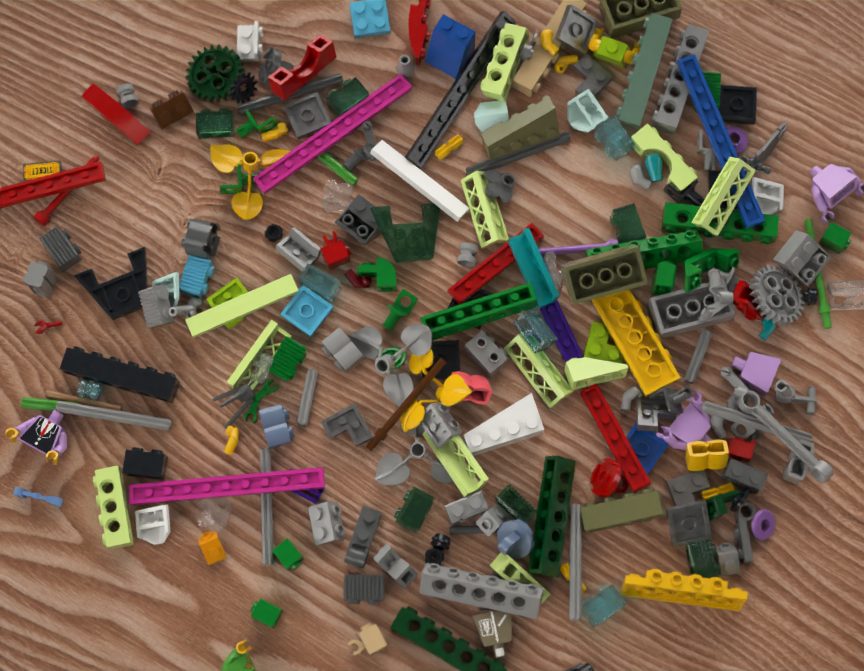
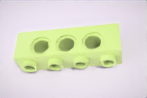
(500, 89)
(101, 480)

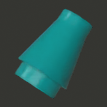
(654, 167)

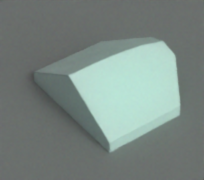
(585, 112)
(490, 114)
(172, 286)

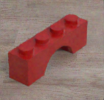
(318, 55)

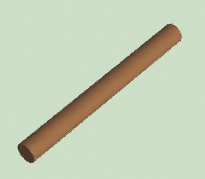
(84, 401)

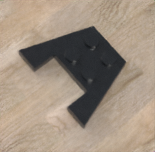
(120, 294)

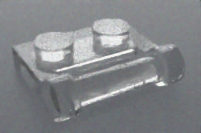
(556, 275)

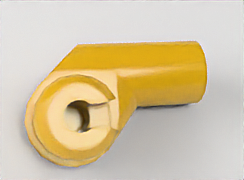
(546, 42)
(563, 62)
(276, 133)
(233, 440)

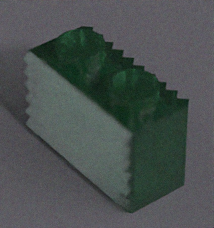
(347, 96)
(215, 123)
(627, 224)
(516, 504)
(702, 559)

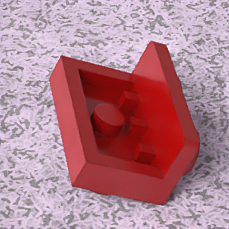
(743, 301)

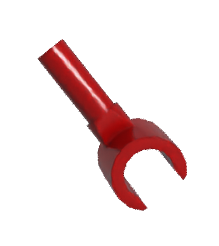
(44, 325)

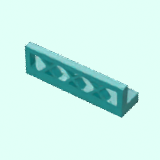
(533, 268)

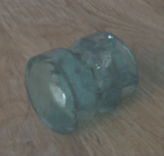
(89, 389)

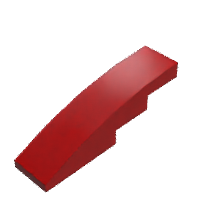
(115, 114)

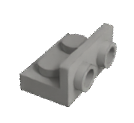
(440, 424)

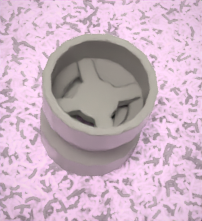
(126, 95)
(468, 254)

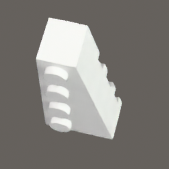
(507, 427)

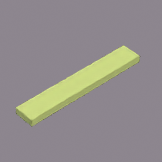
(242, 305)

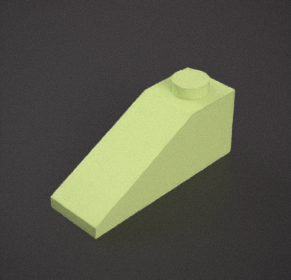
(589, 371)
(510, 570)

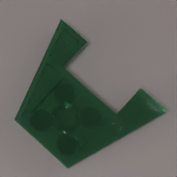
(409, 240)

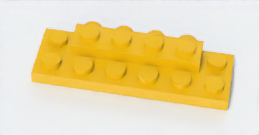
(637, 341)
(684, 590)

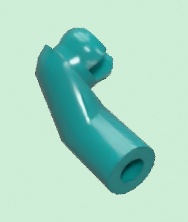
(768, 328)

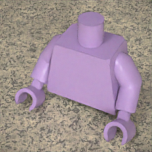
(832, 186)
(689, 425)

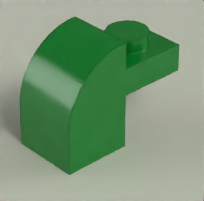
(383, 271)

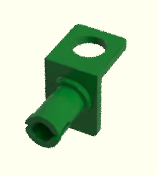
(252, 124)
(242, 179)
(398, 310)

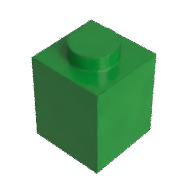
(836, 238)
(288, 555)
(266, 613)

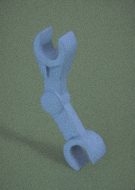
(56, 501)

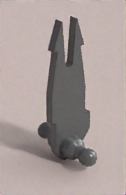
(757, 162)

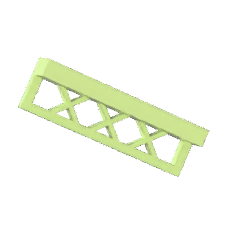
(718, 192)
(487, 206)
(259, 346)
(542, 366)
(455, 465)

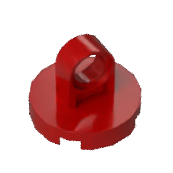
(607, 477)

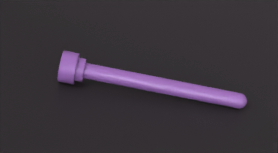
(575, 249)

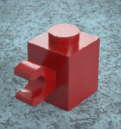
(335, 252)

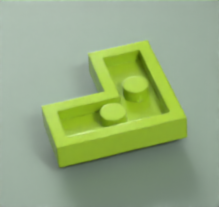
(228, 292)
(597, 345)

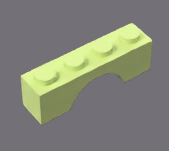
(649, 142)

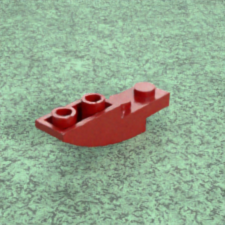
(418, 29)

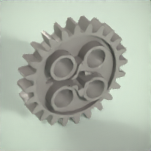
(777, 295)

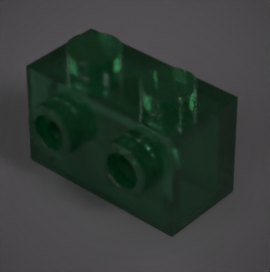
(414, 510)

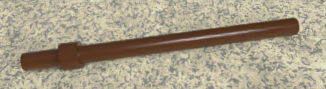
(382, 432)

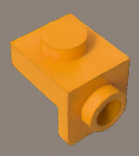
(211, 547)

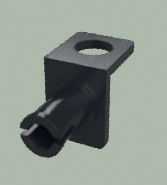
(690, 194)

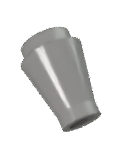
(405, 66)

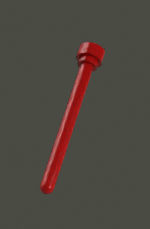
(44, 215)

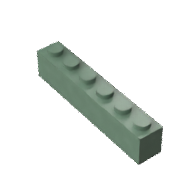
(645, 70)

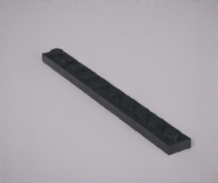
(457, 93)

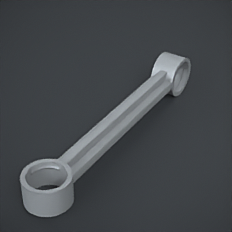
(819, 469)

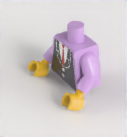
(43, 435)

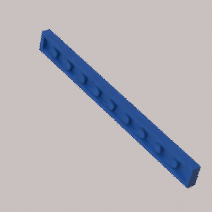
(718, 135)

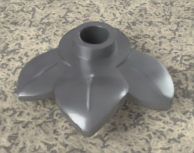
(527, 51)
(499, 185)

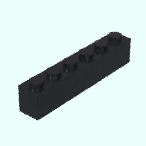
(120, 375)

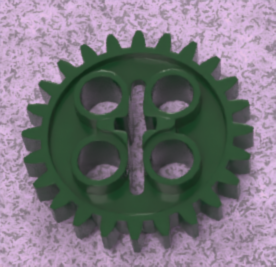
(222, 59)

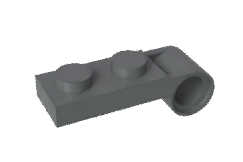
(741, 533)
(362, 537)

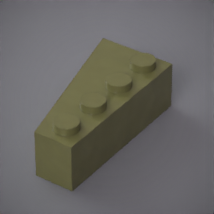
(522, 130)
(623, 510)

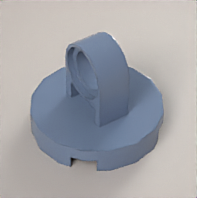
(515, 539)

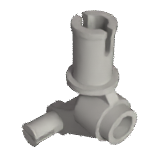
(721, 296)
(739, 389)
(786, 394)

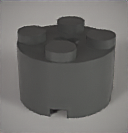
(201, 238)

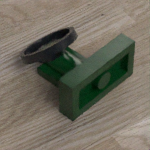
(716, 504)

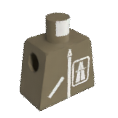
(494, 630)

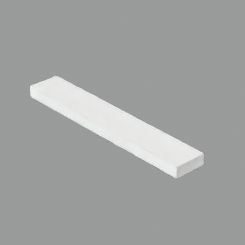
(419, 180)

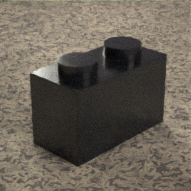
(145, 464)

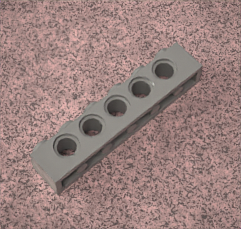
(669, 121)
(486, 598)

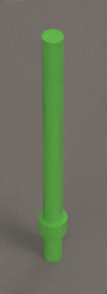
(824, 308)

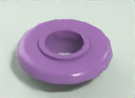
(741, 135)
(768, 524)

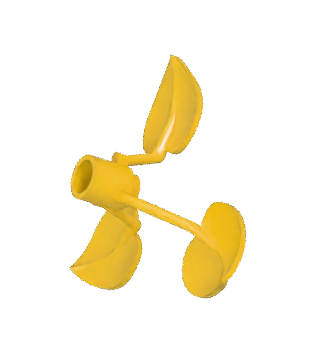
(225, 159)
(448, 394)

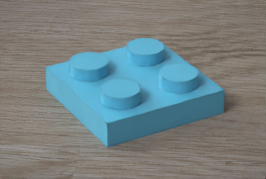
(369, 18)
(306, 311)

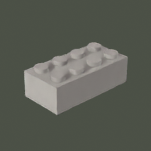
(679, 311)

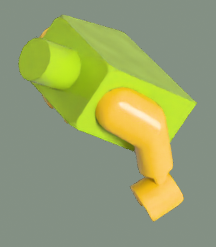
(612, 50)

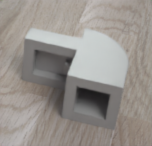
(395, 566)

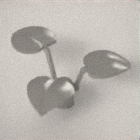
(417, 339)
(392, 468)

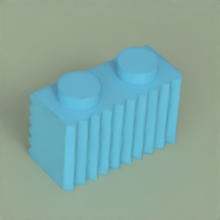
(195, 276)

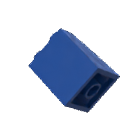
(450, 46)

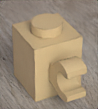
(371, 640)

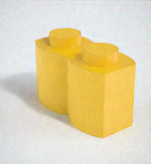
(707, 455)

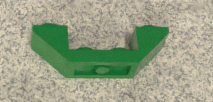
(713, 257)

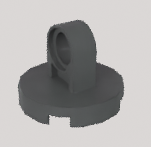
(272, 63)

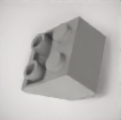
(802, 257)

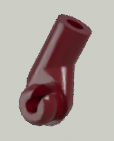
(358, 282)

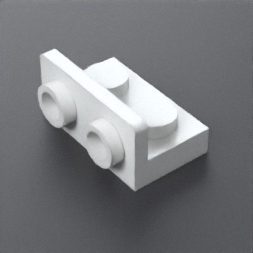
(249, 42)

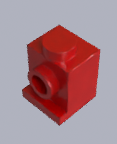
(740, 449)

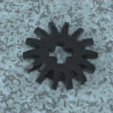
(250, 87)

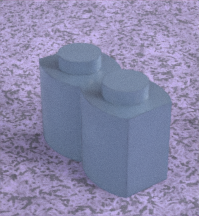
(275, 426)

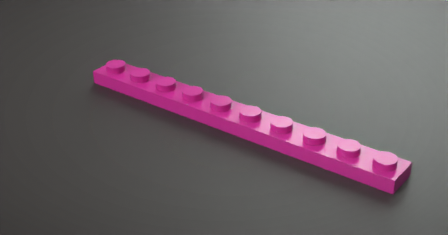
(332, 134)
(226, 486)

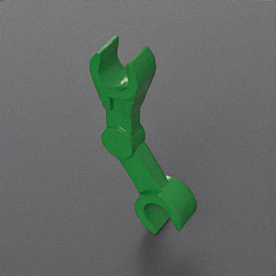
(261, 394)

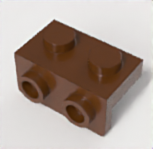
(171, 109)

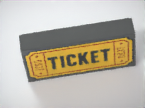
(40, 169)

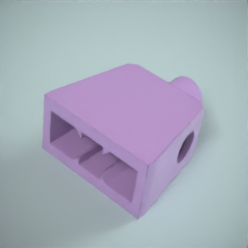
(757, 371)

